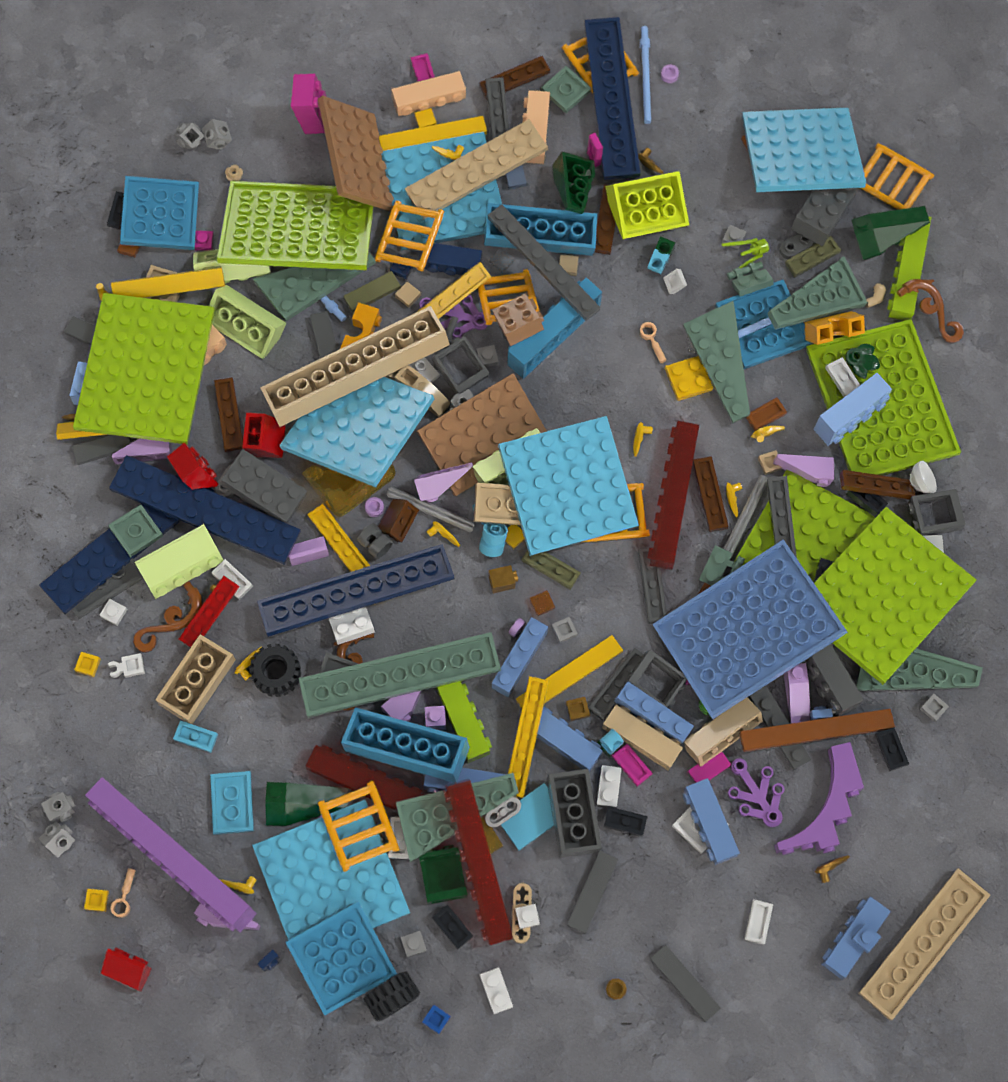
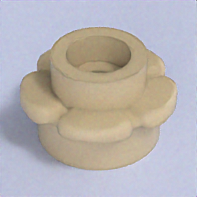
(234, 177)

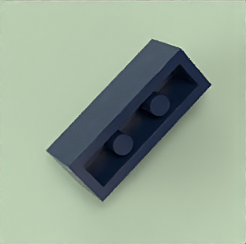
(452, 259)

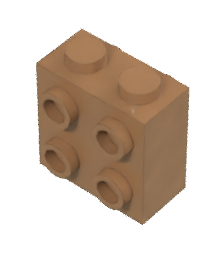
(518, 319)

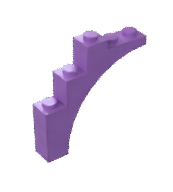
(844, 781)

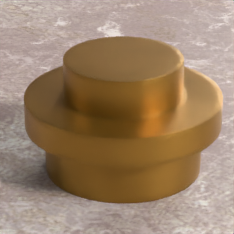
(616, 989)

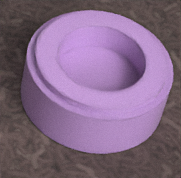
(669, 73)
(374, 507)
(517, 627)

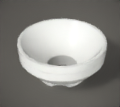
(923, 478)

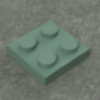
(566, 89)
(135, 530)

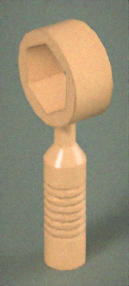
(655, 345)
(125, 890)

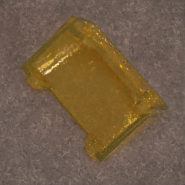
(341, 491)

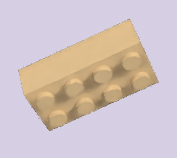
(195, 679)

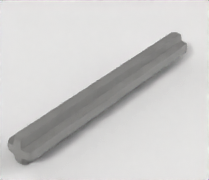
(432, 509)
(746, 513)

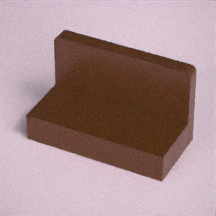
(398, 519)

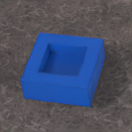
(436, 1019)

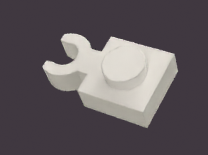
(130, 666)

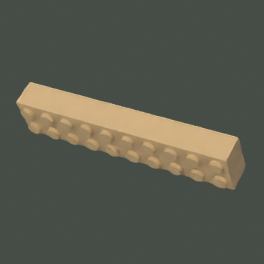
(355, 366)

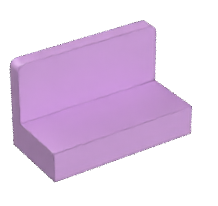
(308, 551)

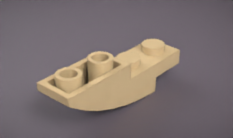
(414, 379)

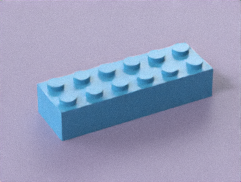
(553, 229)
(557, 325)
(405, 745)

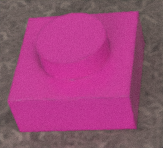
(204, 240)

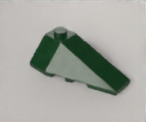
(573, 180)
(883, 229)
(297, 802)

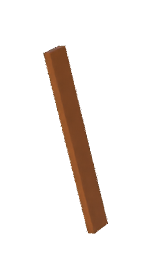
(816, 730)

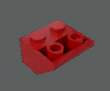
(263, 436)
(192, 468)
(125, 970)

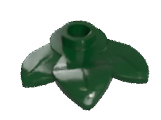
(865, 360)

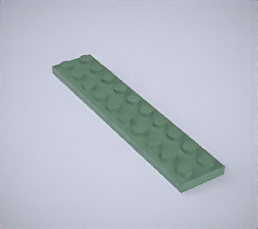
(399, 674)

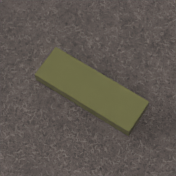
(812, 257)
(372, 291)
(552, 568)

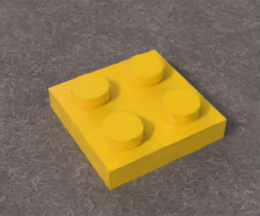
(688, 378)

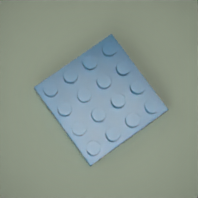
(159, 213)
(766, 342)
(341, 958)

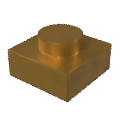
(577, 708)

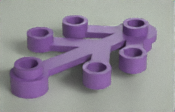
(459, 313)
(758, 795)

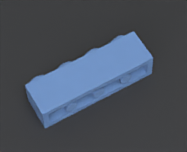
(519, 657)
(653, 712)
(567, 741)
(435, 784)
(711, 822)
(846, 952)

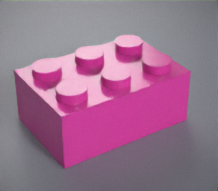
(305, 102)

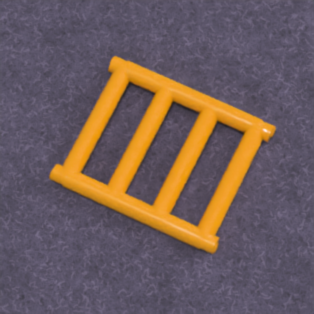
(577, 63)
(911, 166)
(426, 248)
(483, 294)
(625, 534)
(376, 808)

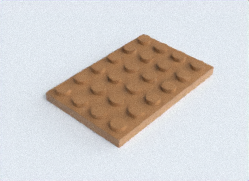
(355, 153)
(478, 426)

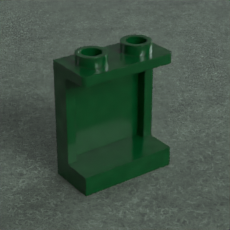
(443, 875)

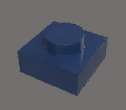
(401, 270)
(269, 961)

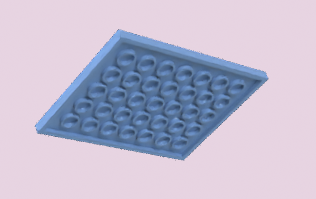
(749, 629)

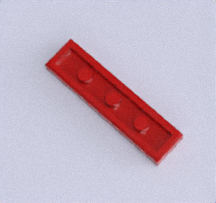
(209, 611)

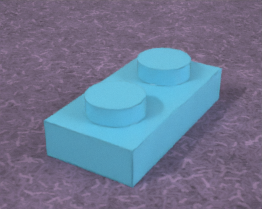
(195, 736)

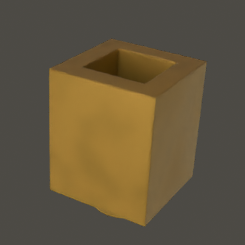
(502, 579)

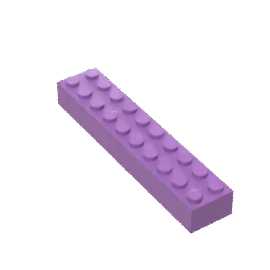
(173, 857)

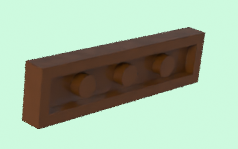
(521, 74)
(605, 227)
(229, 414)
(876, 484)
(710, 494)

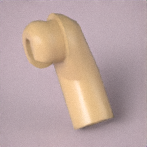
(879, 293)

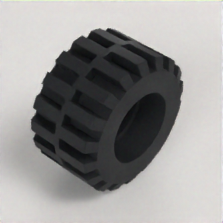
(271, 655)
(391, 996)

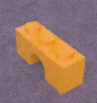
(365, 318)
(823, 329)

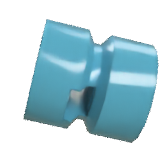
(493, 539)

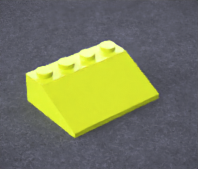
(648, 205)

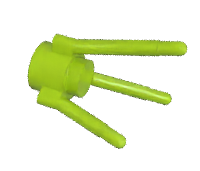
(757, 248)

